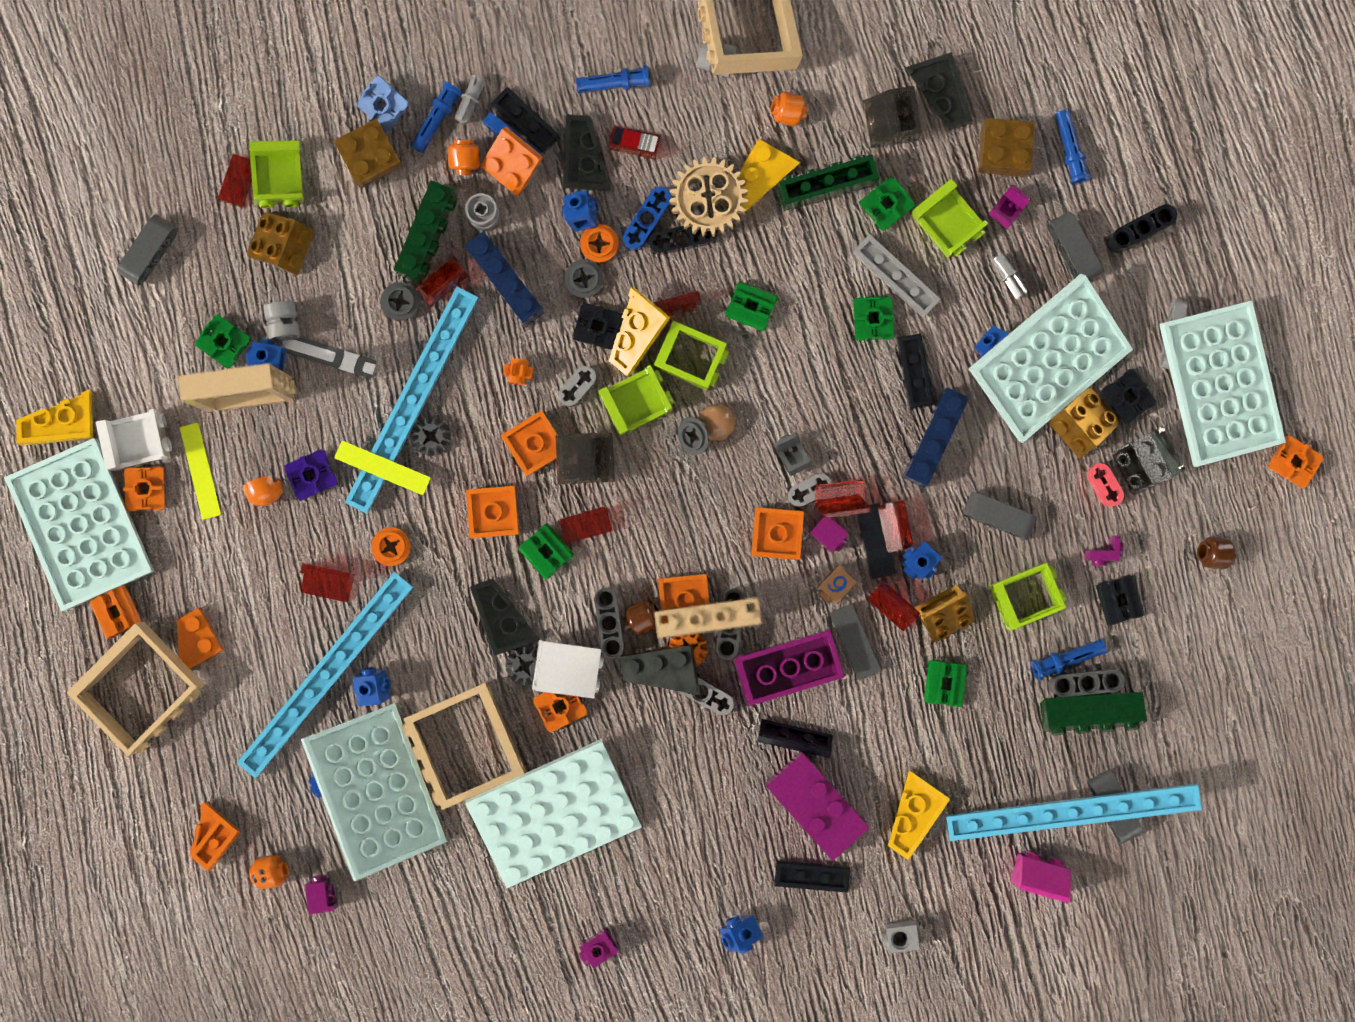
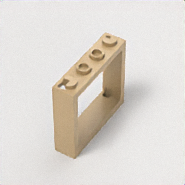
(752, 62)
(236, 388)
(708, 618)
(103, 719)
(500, 727)

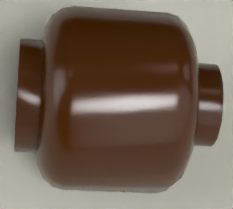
(1216, 553)
(641, 617)

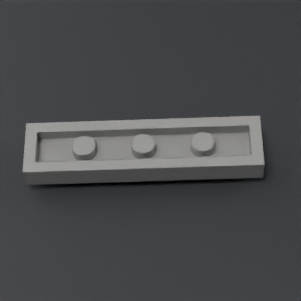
(896, 276)

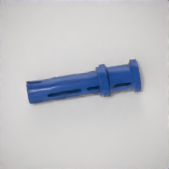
(624, 79)
(441, 108)
(1075, 158)
(1058, 662)

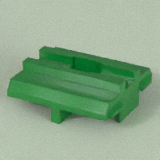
(874, 199)
(884, 311)
(746, 316)
(235, 337)
(543, 565)
(935, 675)

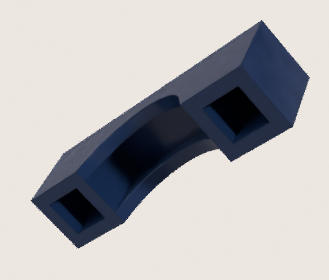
(504, 279)
(936, 437)

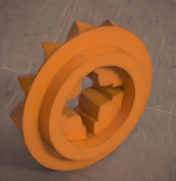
(608, 236)
(379, 545)
(699, 651)

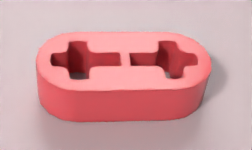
(1110, 482)

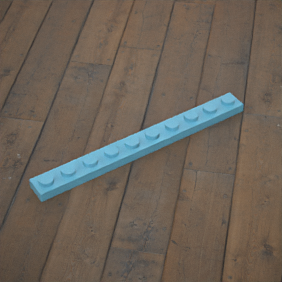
(415, 394)
(325, 675)
(1074, 812)

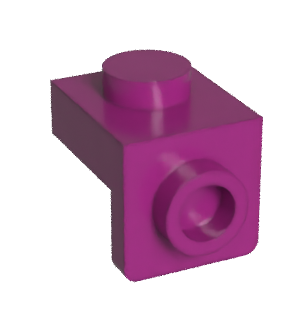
(1009, 206)
(1100, 558)

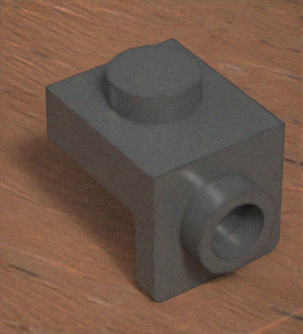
(792, 454)

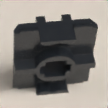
(592, 313)
(1142, 396)
(1107, 595)

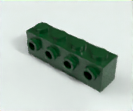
(828, 182)
(425, 232)
(1093, 712)

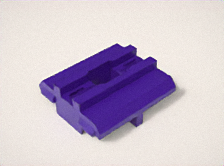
(315, 462)

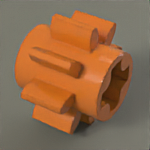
(518, 371)

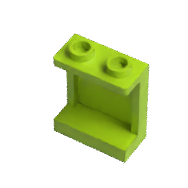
(276, 173)
(949, 220)
(636, 400)

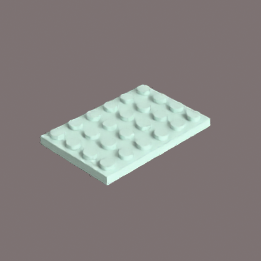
(1051, 358)
(1222, 383)
(79, 524)
(374, 791)
(553, 813)

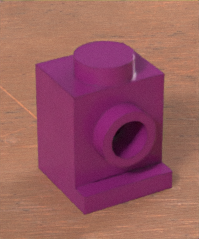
(320, 895)
(601, 940)

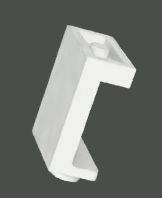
(134, 440)
(567, 669)

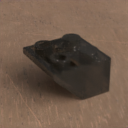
(892, 117)
(585, 458)
(1148, 460)

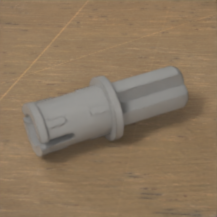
(470, 99)
(1010, 276)

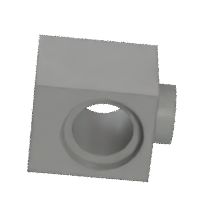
(910, 942)

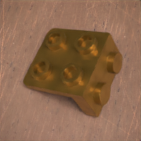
(280, 242)
(1084, 422)

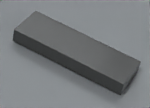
(855, 641)

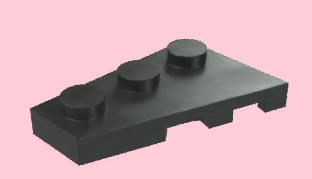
(942, 89)
(582, 159)
(501, 620)
(663, 669)

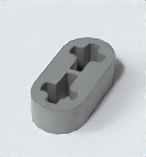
(581, 390)
(806, 485)

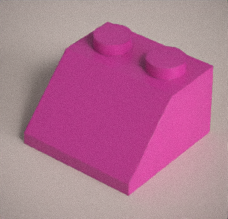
(1042, 876)

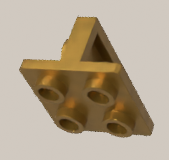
(946, 613)

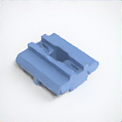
(370, 103)

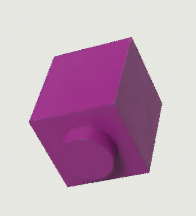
(829, 534)

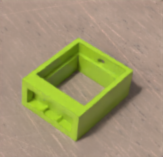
(668, 345)
(1005, 607)

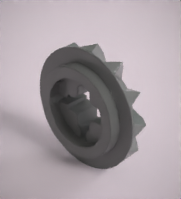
(590, 269)
(394, 292)
(687, 438)
(431, 448)
(513, 662)

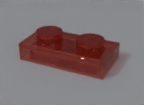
(236, 181)
(441, 282)
(686, 302)
(893, 606)

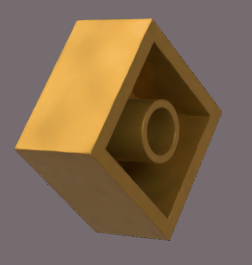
(1006, 147)
(367, 153)

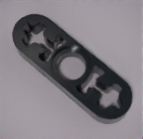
(663, 234)

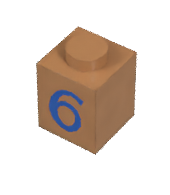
(835, 585)

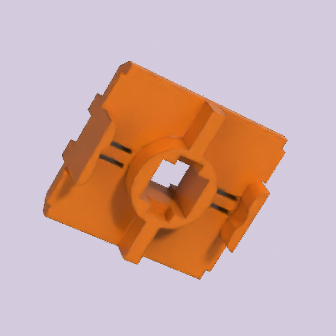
(1309, 461)
(133, 488)
(128, 613)
(558, 720)

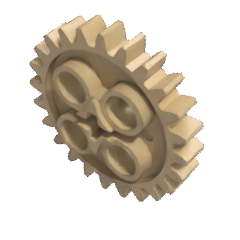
(729, 194)

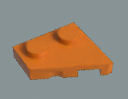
(196, 639)
(212, 837)

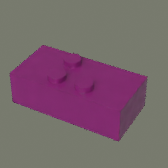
(788, 667)
(816, 806)

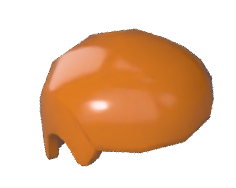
(263, 491)

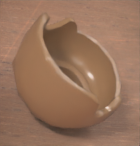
(719, 421)

